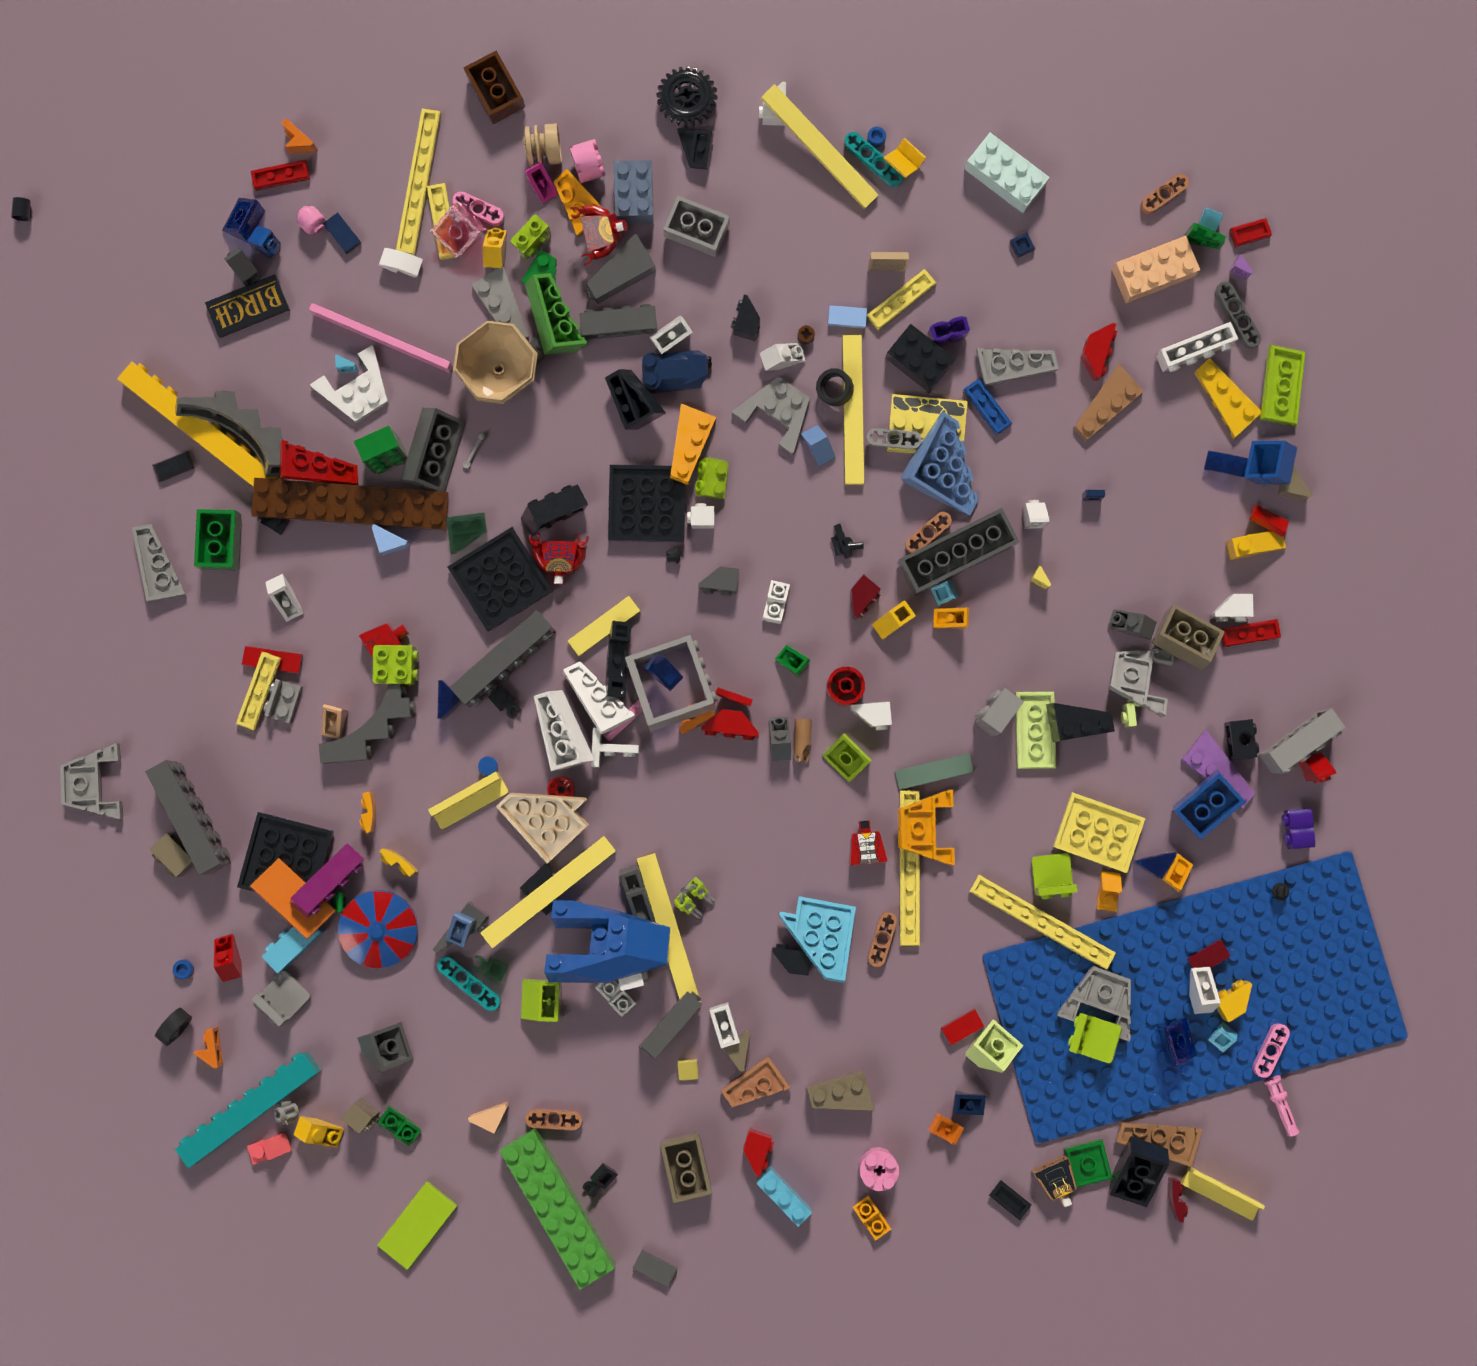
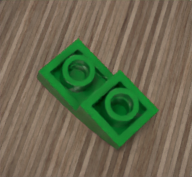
(399, 1125)

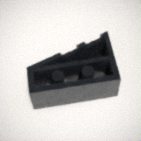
(632, 400)
(553, 508)
(1075, 722)

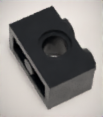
(1234, 730)

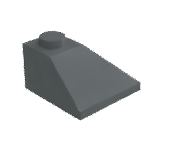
(386, 1047)

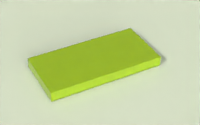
(1282, 385)
(417, 1225)

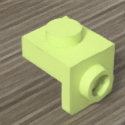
(1128, 716)

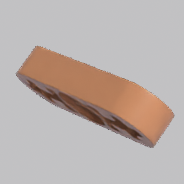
(1166, 186)
(935, 520)
(883, 955)
(539, 1113)

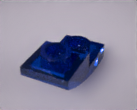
(1226, 463)

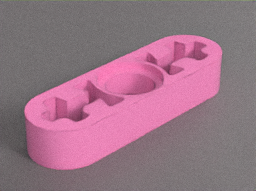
(481, 216)
(1279, 1048)

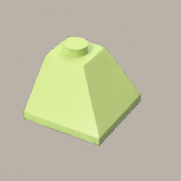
(993, 1048)

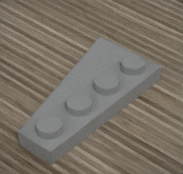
(1013, 364)

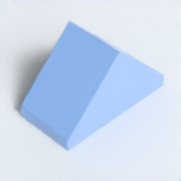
(388, 542)

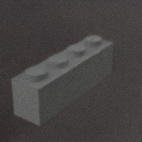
(618, 322)

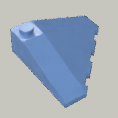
(940, 467)

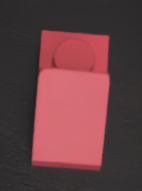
(269, 1148)

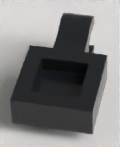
(601, 1178)

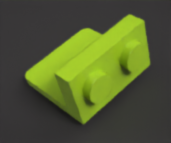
(395, 664)
(1053, 876)
(1095, 1038)

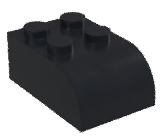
(1139, 1171)

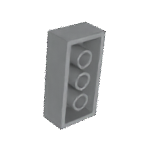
(1302, 741)

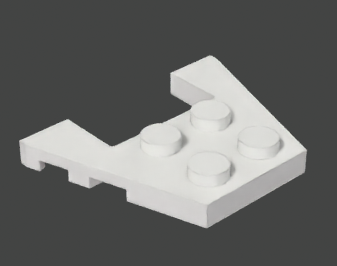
(361, 395)

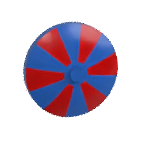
(378, 929)

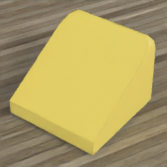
(1040, 578)
(688, 1069)

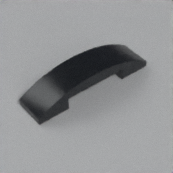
(616, 663)

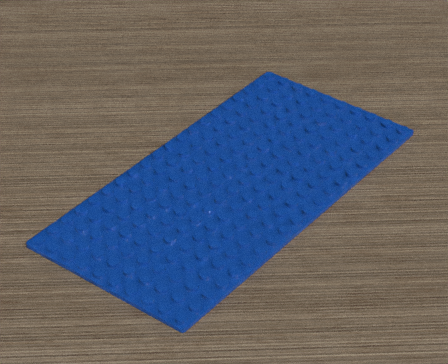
(1309, 968)

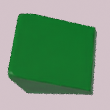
(338, 902)

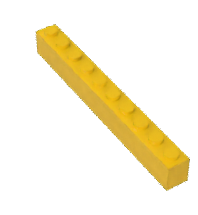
(200, 430)

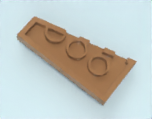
(1179, 1140)

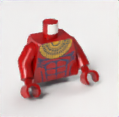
(600, 230)
(559, 556)

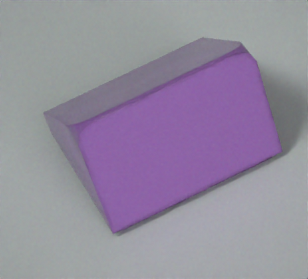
(1241, 268)

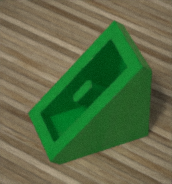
(792, 660)

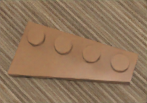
(1110, 400)

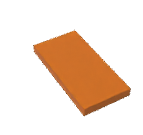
(277, 887)

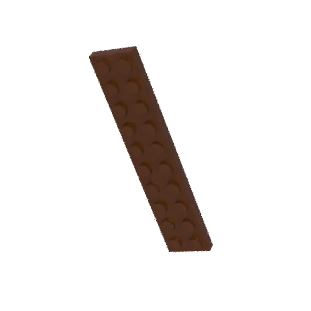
(349, 504)

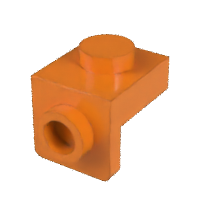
(946, 1129)

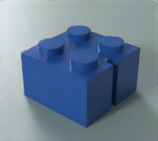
(1270, 462)

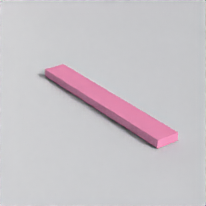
(380, 337)

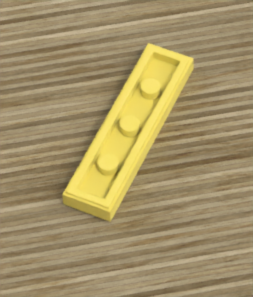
(439, 206)
(901, 299)
(601, 627)
(258, 691)

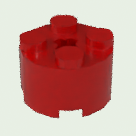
(844, 675)

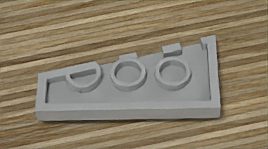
(499, 299)
(155, 568)

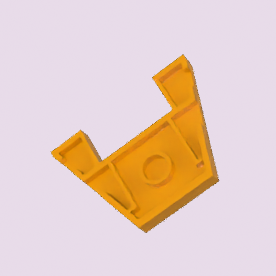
(918, 827)

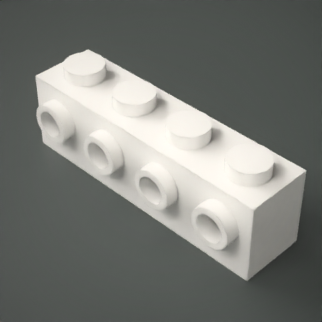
(1196, 347)

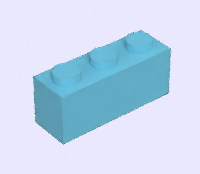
(288, 948)
(784, 1196)

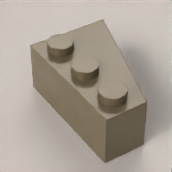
(841, 1092)

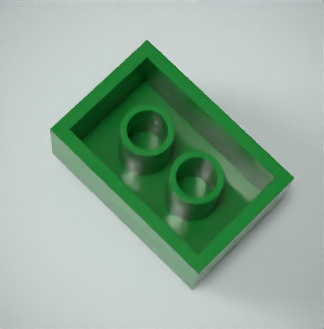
(381, 450)
(217, 539)

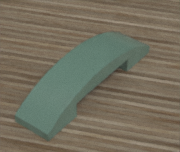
(934, 771)

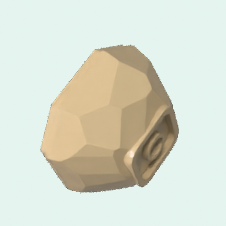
(486, 350)

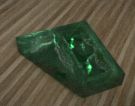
(465, 530)

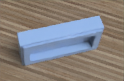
(847, 316)

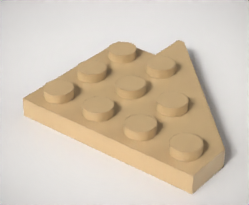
(544, 820)

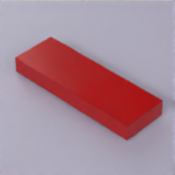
(280, 175)
(1251, 633)
(289, 663)

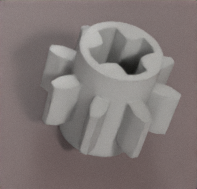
(286, 1112)

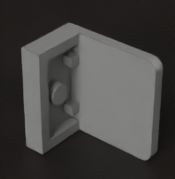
(281, 999)

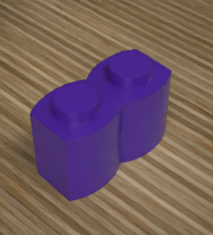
(953, 331)
(1298, 828)

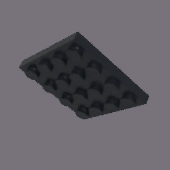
(645, 504)
(499, 579)
(295, 843)

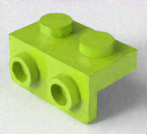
(531, 237)
(711, 478)

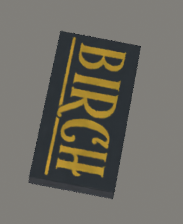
(247, 306)

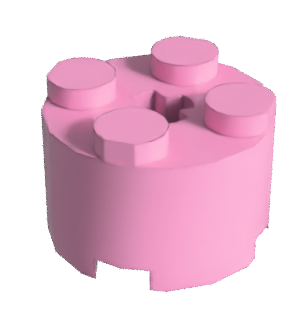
(587, 161)
(885, 1178)

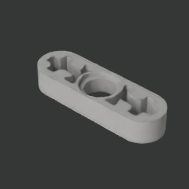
(907, 445)

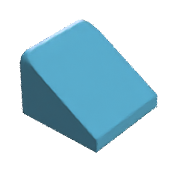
(1210, 219)
(344, 365)
(944, 592)
(1223, 1037)

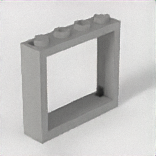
(681, 714)

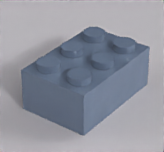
(633, 191)

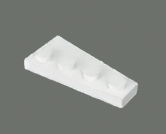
(603, 710)

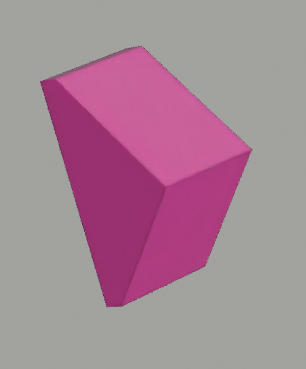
(541, 182)

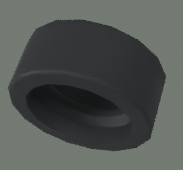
(826, 376)
(173, 1026)

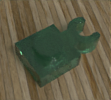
(493, 968)

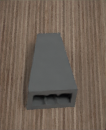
(621, 271)
(671, 1024)

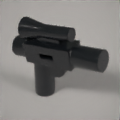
(844, 544)

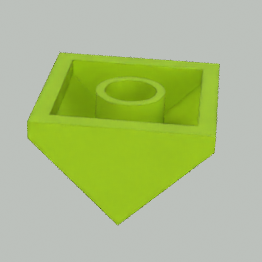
(846, 757)

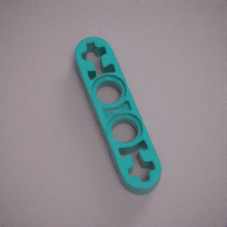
(871, 161)
(470, 981)

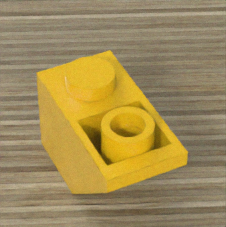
(494, 248)
(893, 620)
(1234, 1000)
(318, 1132)

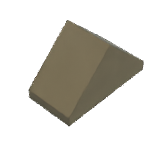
(1296, 489)
(739, 1051)

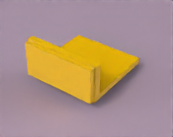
(905, 158)

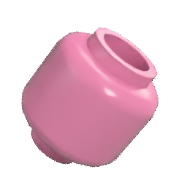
(311, 220)

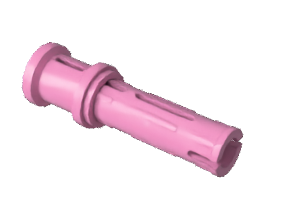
(1279, 1096)

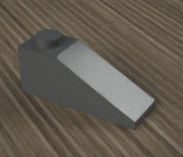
(472, 911)

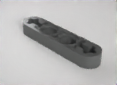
(1235, 316)

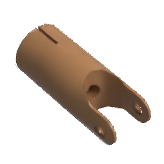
(802, 739)

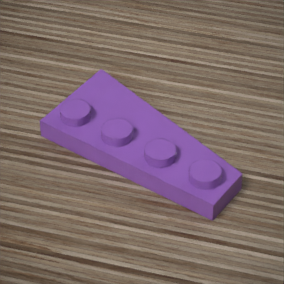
(1207, 756)

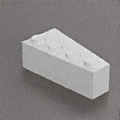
(561, 732)

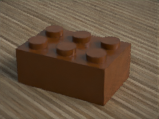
(494, 87)

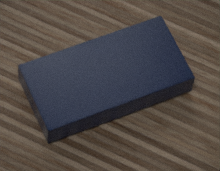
(342, 233)

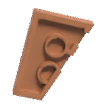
(755, 1083)

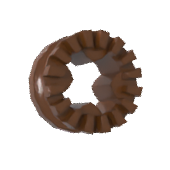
(801, 337)

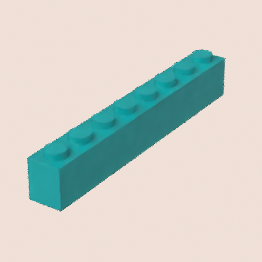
(248, 1109)

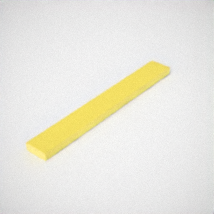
(819, 146)
(418, 181)
(853, 412)
(909, 886)
(548, 892)
(664, 915)
(1042, 922)

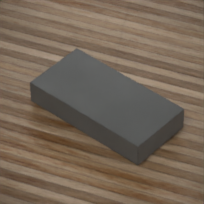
(654, 1268)

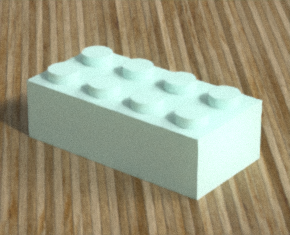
(1006, 173)

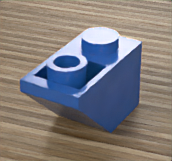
(264, 241)

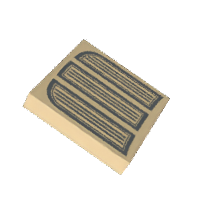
(888, 261)

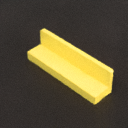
(469, 800)
(1221, 1193)

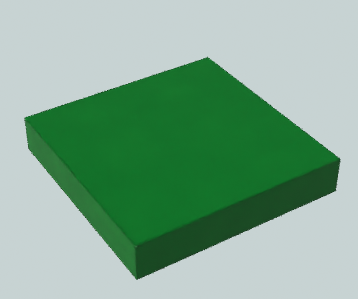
(1089, 1162)

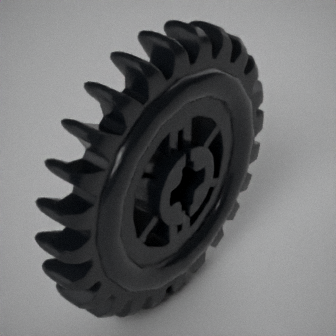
(690, 109)

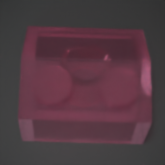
(458, 229)

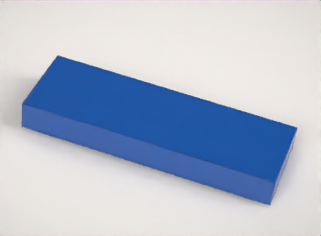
(987, 407)

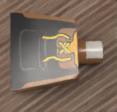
(1057, 1180)

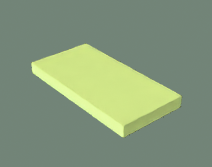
(1033, 732)

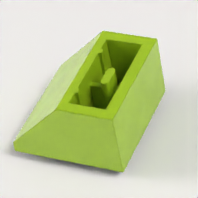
(541, 1000)

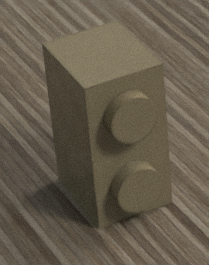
(172, 854)
(360, 1116)

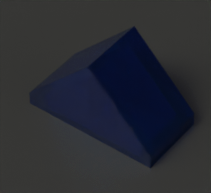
(663, 671)
(447, 700)
(1157, 864)

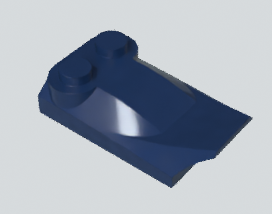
(674, 371)

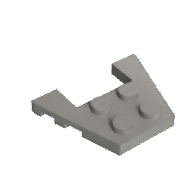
(781, 403)
(1132, 677)
(82, 782)
(1105, 992)

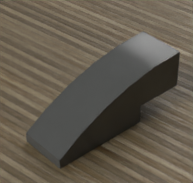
(636, 893)

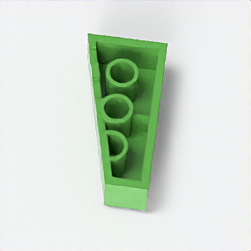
(552, 316)

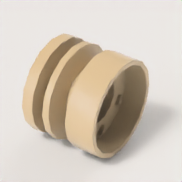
(543, 144)

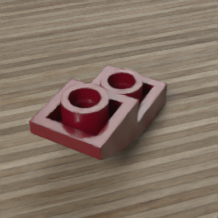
(1177, 1205)

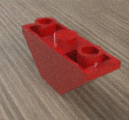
(1097, 350)
(730, 724)

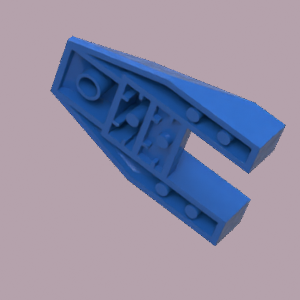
(618, 944)

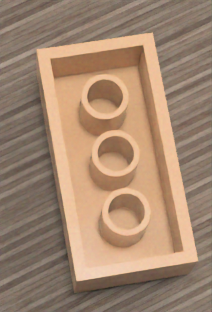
(1155, 269)

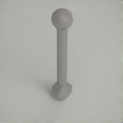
(466, 464)

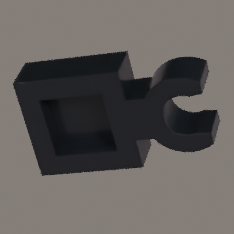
(503, 700)

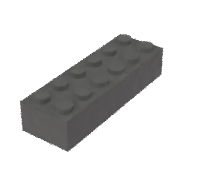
(958, 551)
(503, 659)
(188, 817)

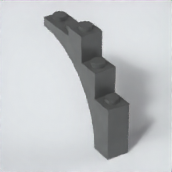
(244, 422)
(379, 727)

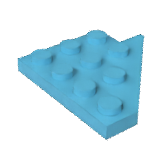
(823, 933)

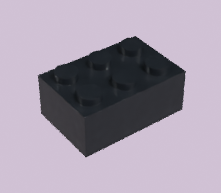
(919, 358)

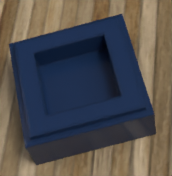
(1022, 245)
(1093, 495)

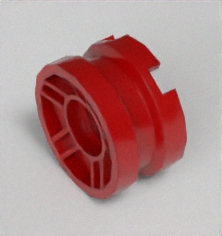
(559, 782)

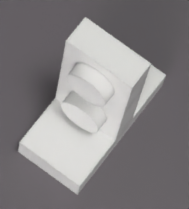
(609, 749)

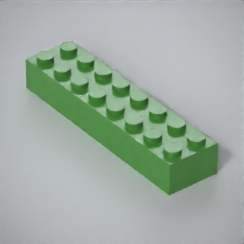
(557, 1208)

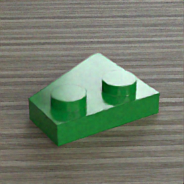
(1205, 237)
(542, 264)

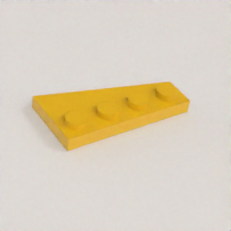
(1230, 401)

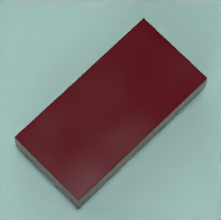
(1209, 956)

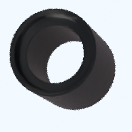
(20, 209)

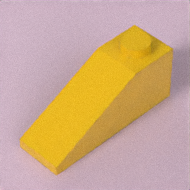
(1254, 544)

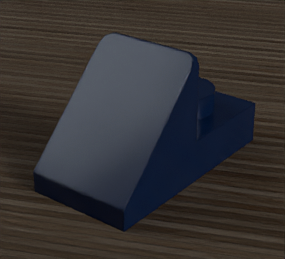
(969, 1103)

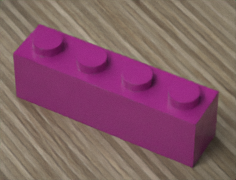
(327, 880)

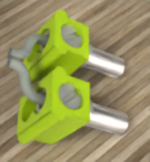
(697, 889)

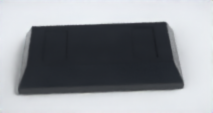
(173, 466)
(1010, 1200)

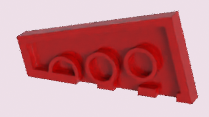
(306, 465)

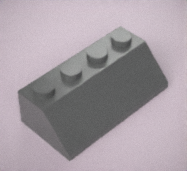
(433, 449)

